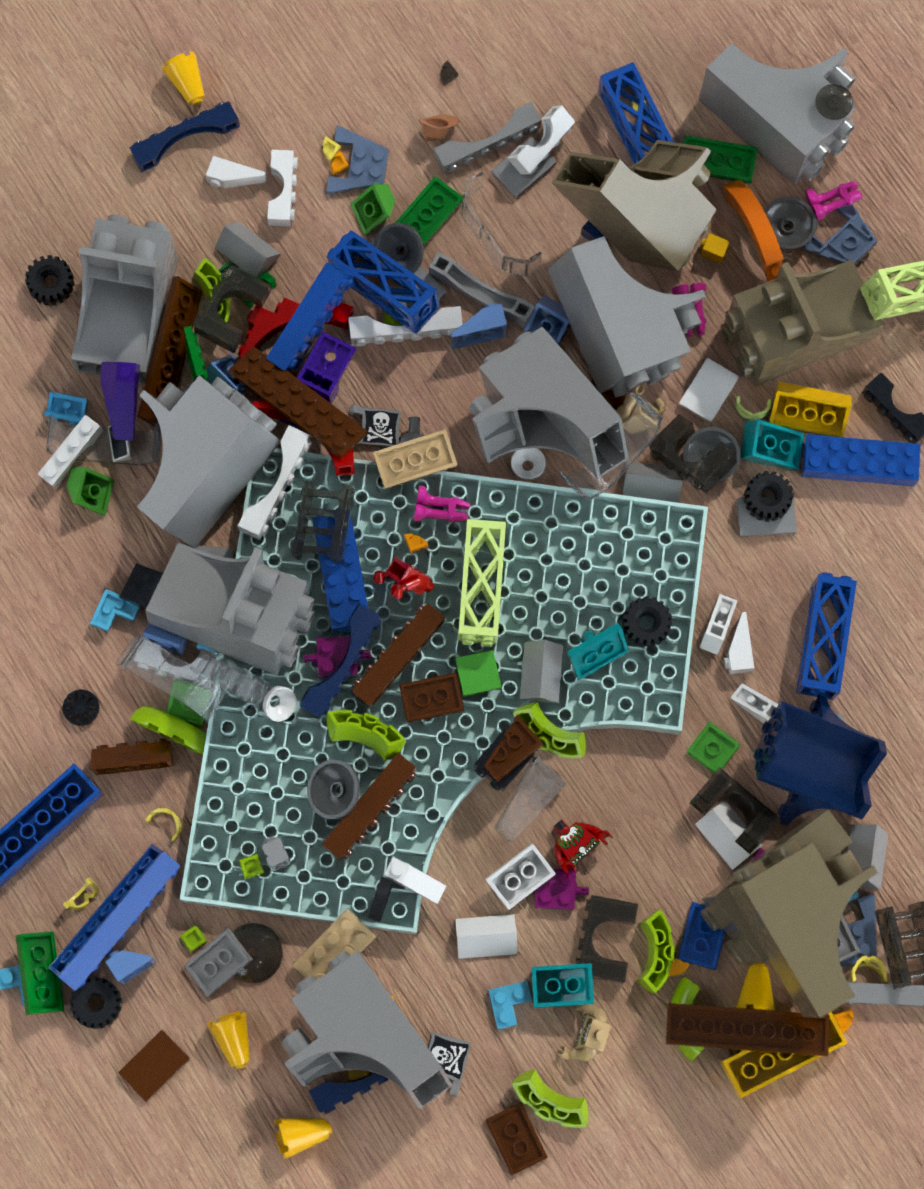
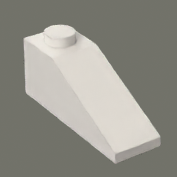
(231, 174)
(718, 624)
(740, 654)
(754, 702)
(414, 880)

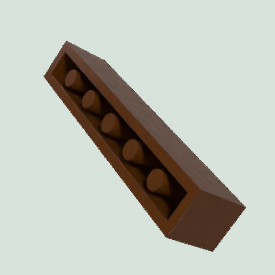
(398, 655)
(369, 807)

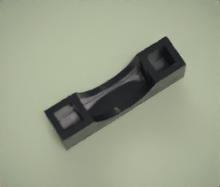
(880, 394)

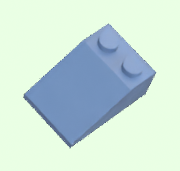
(482, 327)

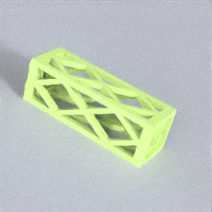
(880, 291)
(478, 631)

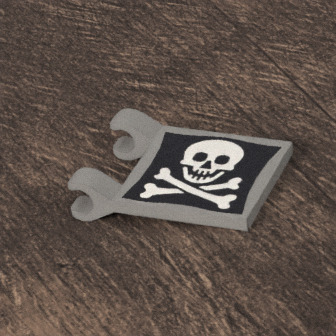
(381, 425)
(452, 1057)

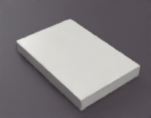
(708, 390)

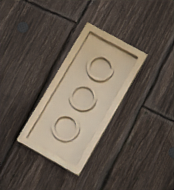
(415, 459)
(343, 935)

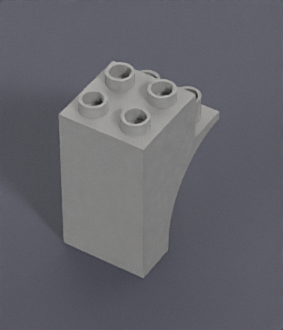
(778, 109)
(123, 293)
(621, 325)
(545, 402)
(209, 455)
(233, 606)
(360, 1030)

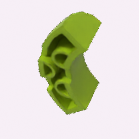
(207, 277)
(170, 726)
(365, 730)
(554, 739)
(660, 952)
(685, 994)
(548, 1103)

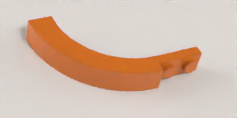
(757, 223)

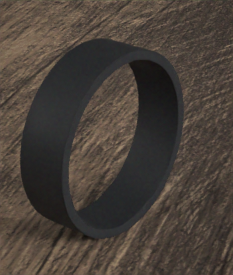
(380, 899)

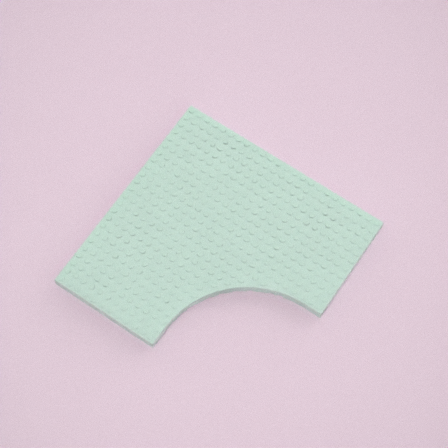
(563, 574)

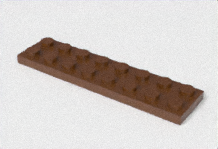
(170, 344)
(297, 402)
(746, 1029)

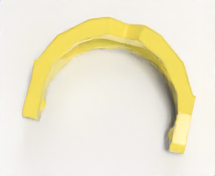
(176, 818)
(71, 905)
(881, 971)

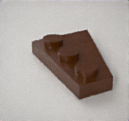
(515, 747)

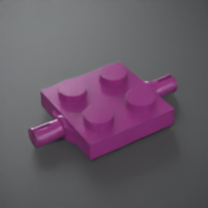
(331, 653)
(559, 892)

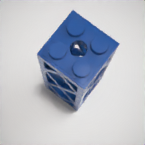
(614, 82)
(424, 299)
(832, 586)

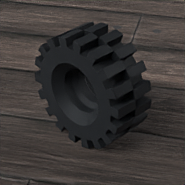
(49, 267)
(775, 484)
(652, 608)
(110, 1007)

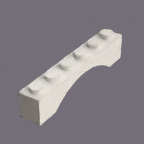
(367, 330)
(256, 518)

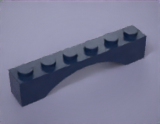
(216, 120)
(319, 695)
(329, 1093)

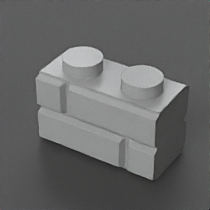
(275, 853)

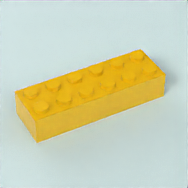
(755, 1069)

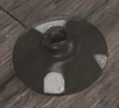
(834, 94)

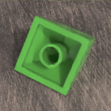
(373, 206)
(90, 489)

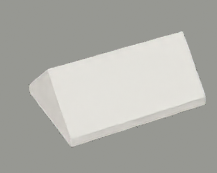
(721, 829)
(520, 876)
(486, 936)

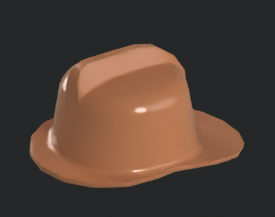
(437, 126)

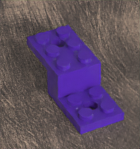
(324, 375)

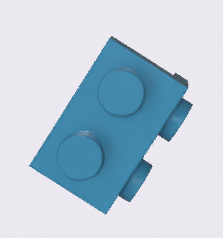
(66, 407)

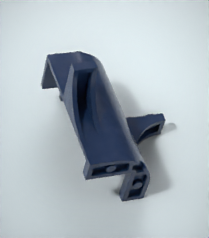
(817, 760)

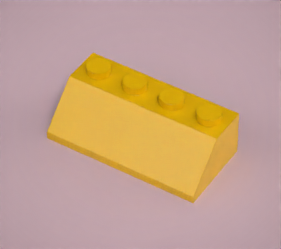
(810, 409)

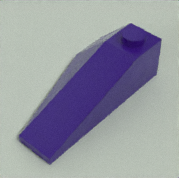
(120, 393)

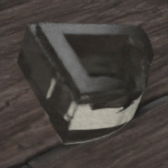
(447, 73)

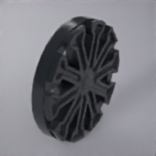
(81, 707)

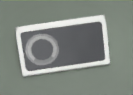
(120, 448)

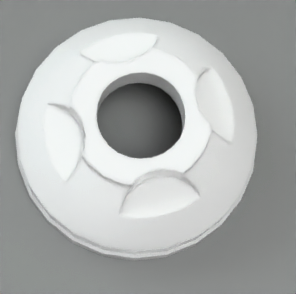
(533, 455)
(284, 706)

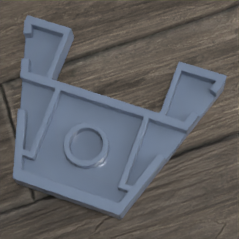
(366, 165)
(847, 244)
(864, 930)

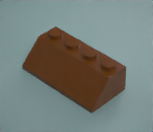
(132, 757)

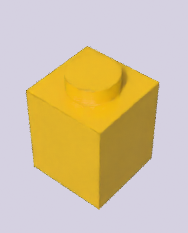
(714, 248)

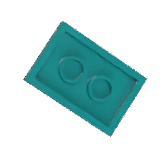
(597, 650)

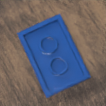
(700, 942)

